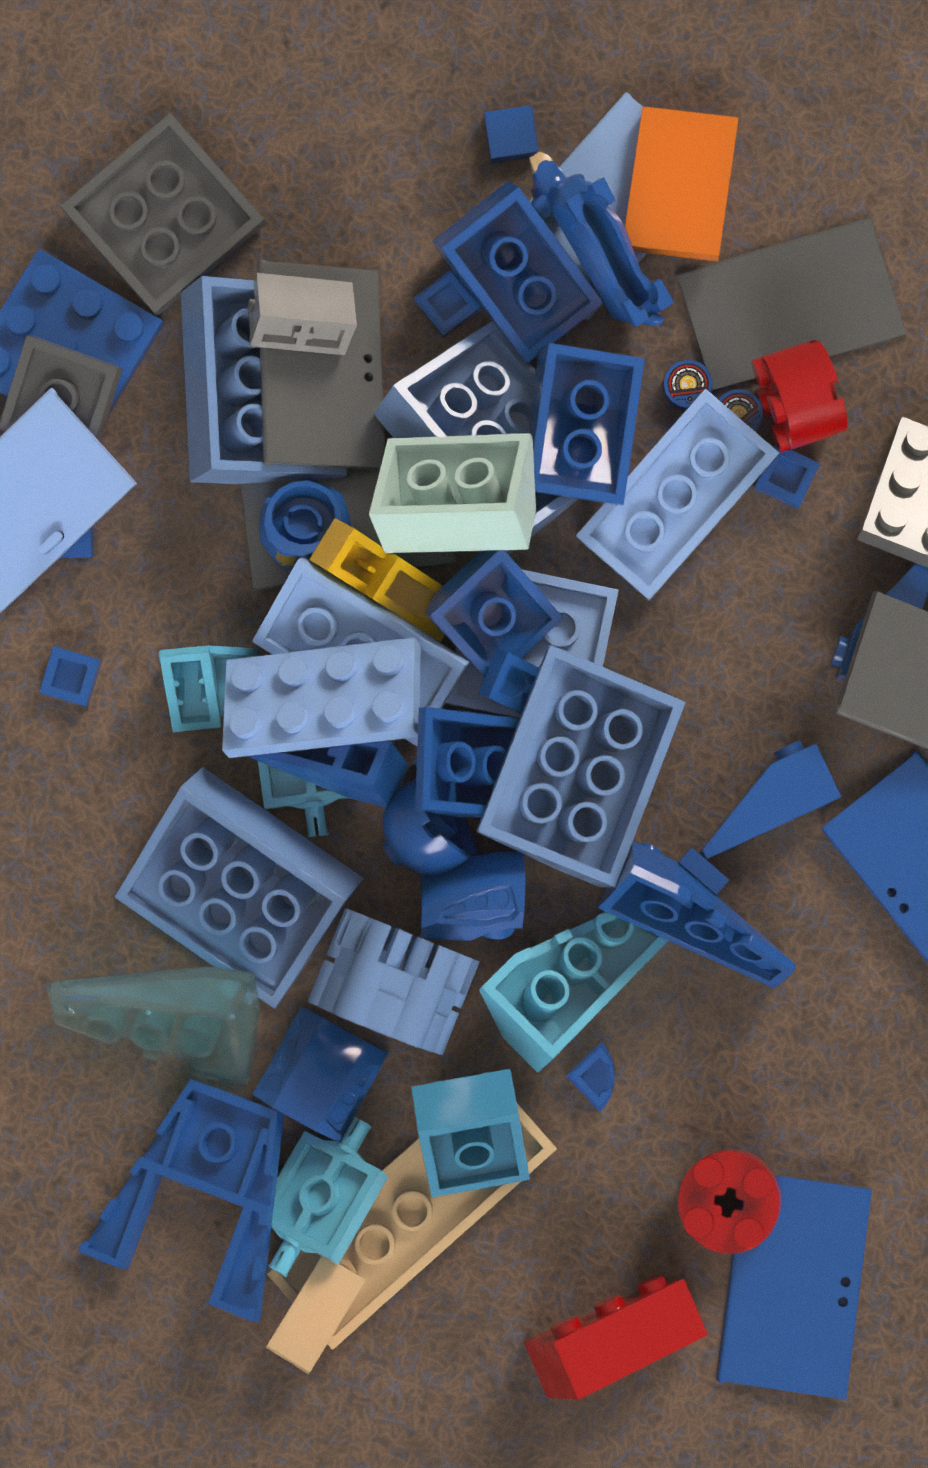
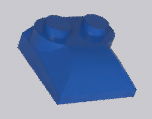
(491, 608)

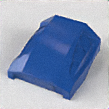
(475, 899)
(320, 1074)

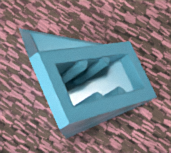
(196, 684)

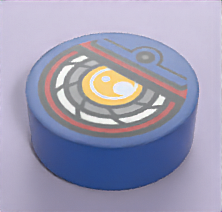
(685, 383)
(745, 406)

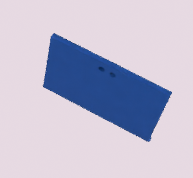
(887, 846)
(787, 1293)

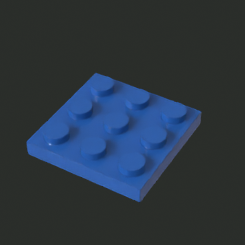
(77, 314)

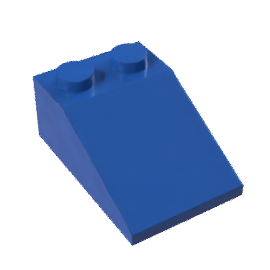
(517, 271)
(584, 422)
(459, 760)

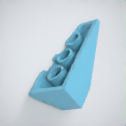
(560, 985)

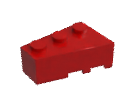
(615, 1338)

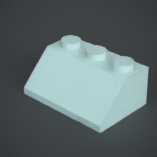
(455, 494)

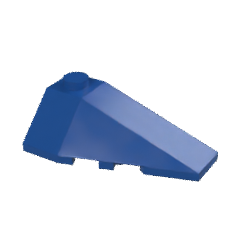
(676, 906)

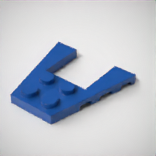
(221, 1149)

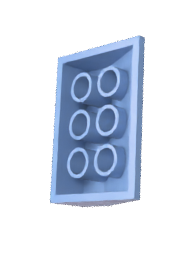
(226, 389)
(467, 392)
(580, 768)
(238, 885)

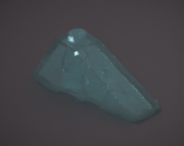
(186, 1013)

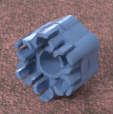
(393, 990)

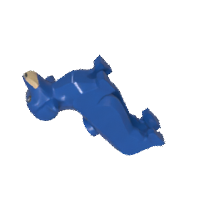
(598, 241)

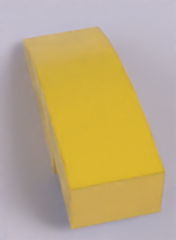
(378, 574)

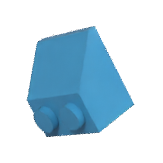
(470, 1133)

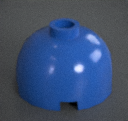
(422, 839)

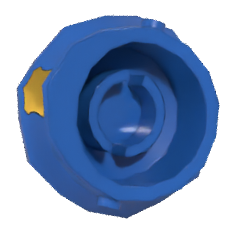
(298, 518)

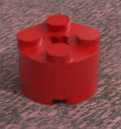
(799, 395)
(705, 1216)

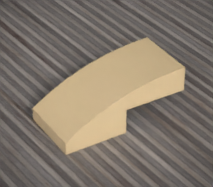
(315, 1314)

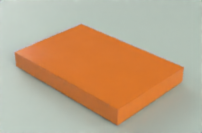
(680, 183)

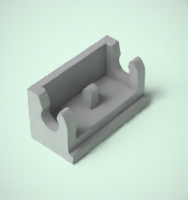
(302, 314)

